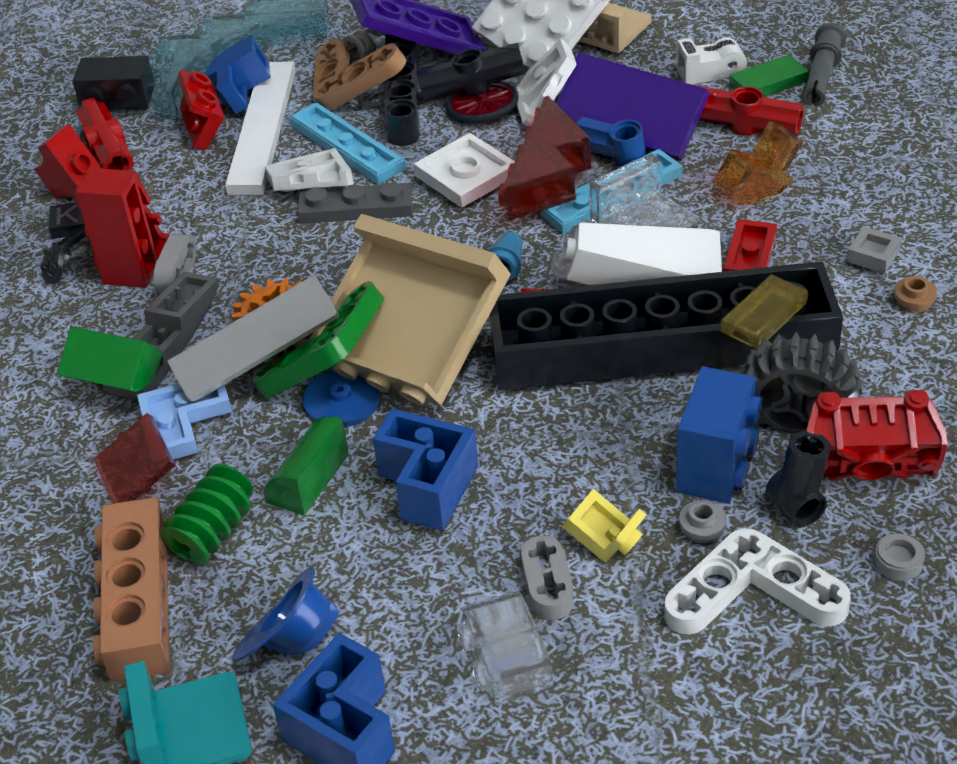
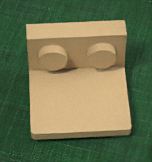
(615, 28)

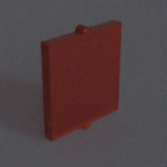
(134, 461)

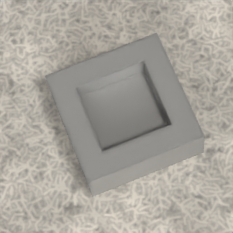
(874, 249)

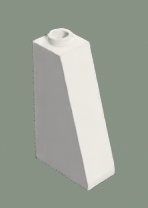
(639, 253)

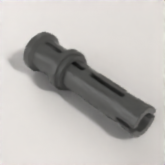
(824, 55)

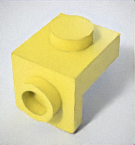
(603, 527)

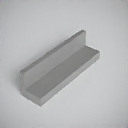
(253, 339)

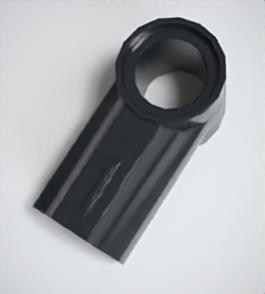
(798, 483)

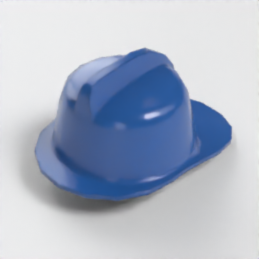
(294, 622)

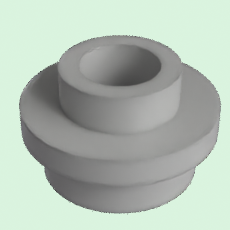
(704, 529)

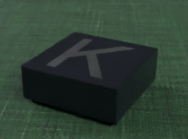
(64, 219)

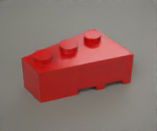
(120, 226)

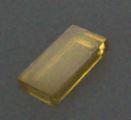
(764, 311)

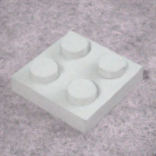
(464, 169)

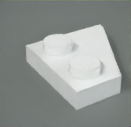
(544, 79)

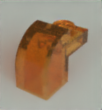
(763, 172)

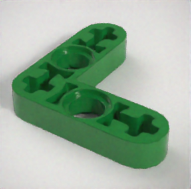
(324, 350)

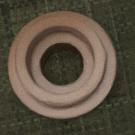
(915, 294)

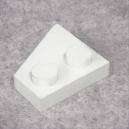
(310, 171)

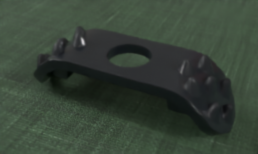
(57, 255)

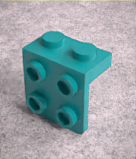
(184, 722)

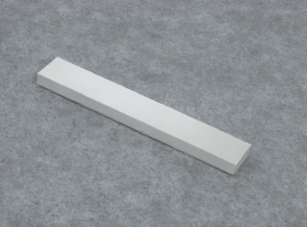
(260, 131)

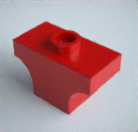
(64, 162)

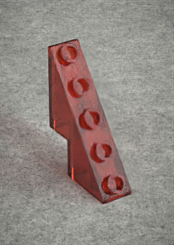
(545, 163)

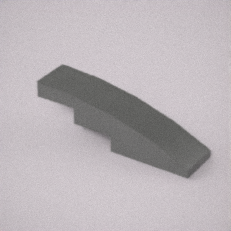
(173, 322)

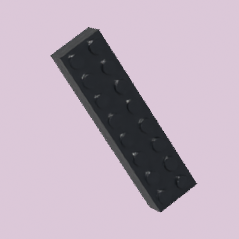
(644, 325)

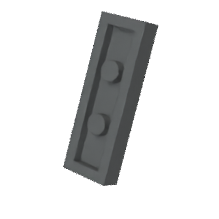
(349, 202)

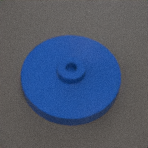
(340, 398)

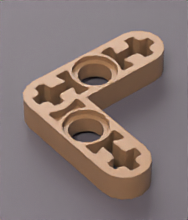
(339, 82)

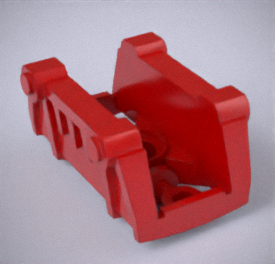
(879, 435)

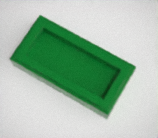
(771, 76)

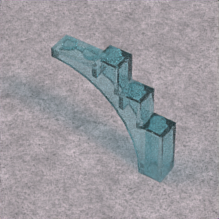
(268, 22)

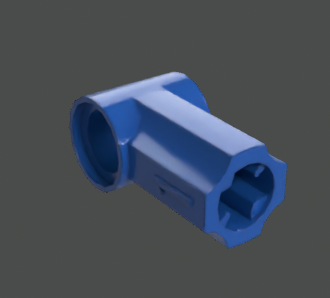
(621, 141)

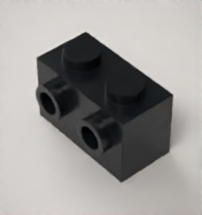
(115, 81)

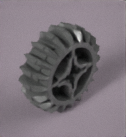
(794, 374)

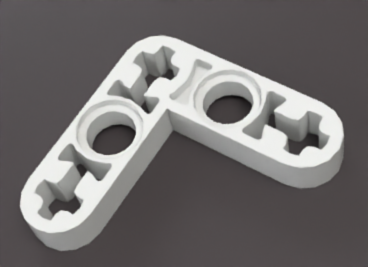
(759, 571)

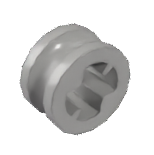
(359, 45)

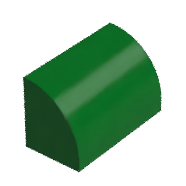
(109, 359)
(309, 466)

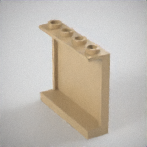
(430, 312)

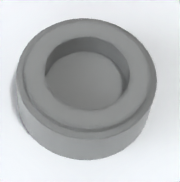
(899, 557)

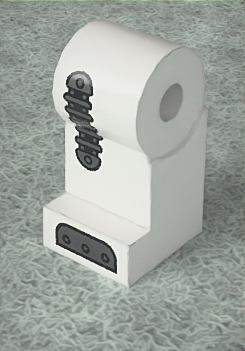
(708, 61)

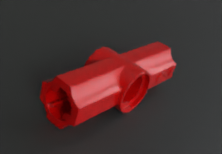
(749, 111)
(104, 136)

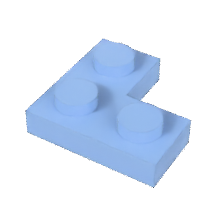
(175, 413)

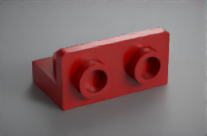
(199, 108)

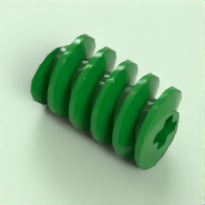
(208, 514)

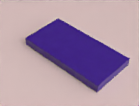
(419, 24)
(620, 92)

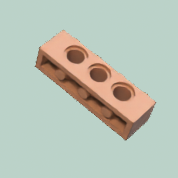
(133, 589)

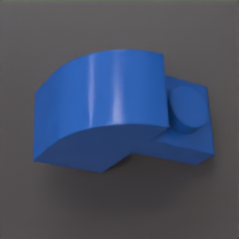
(237, 71)

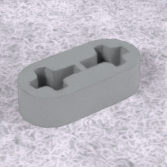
(175, 258)
(555, 575)

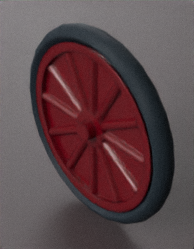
(484, 107)

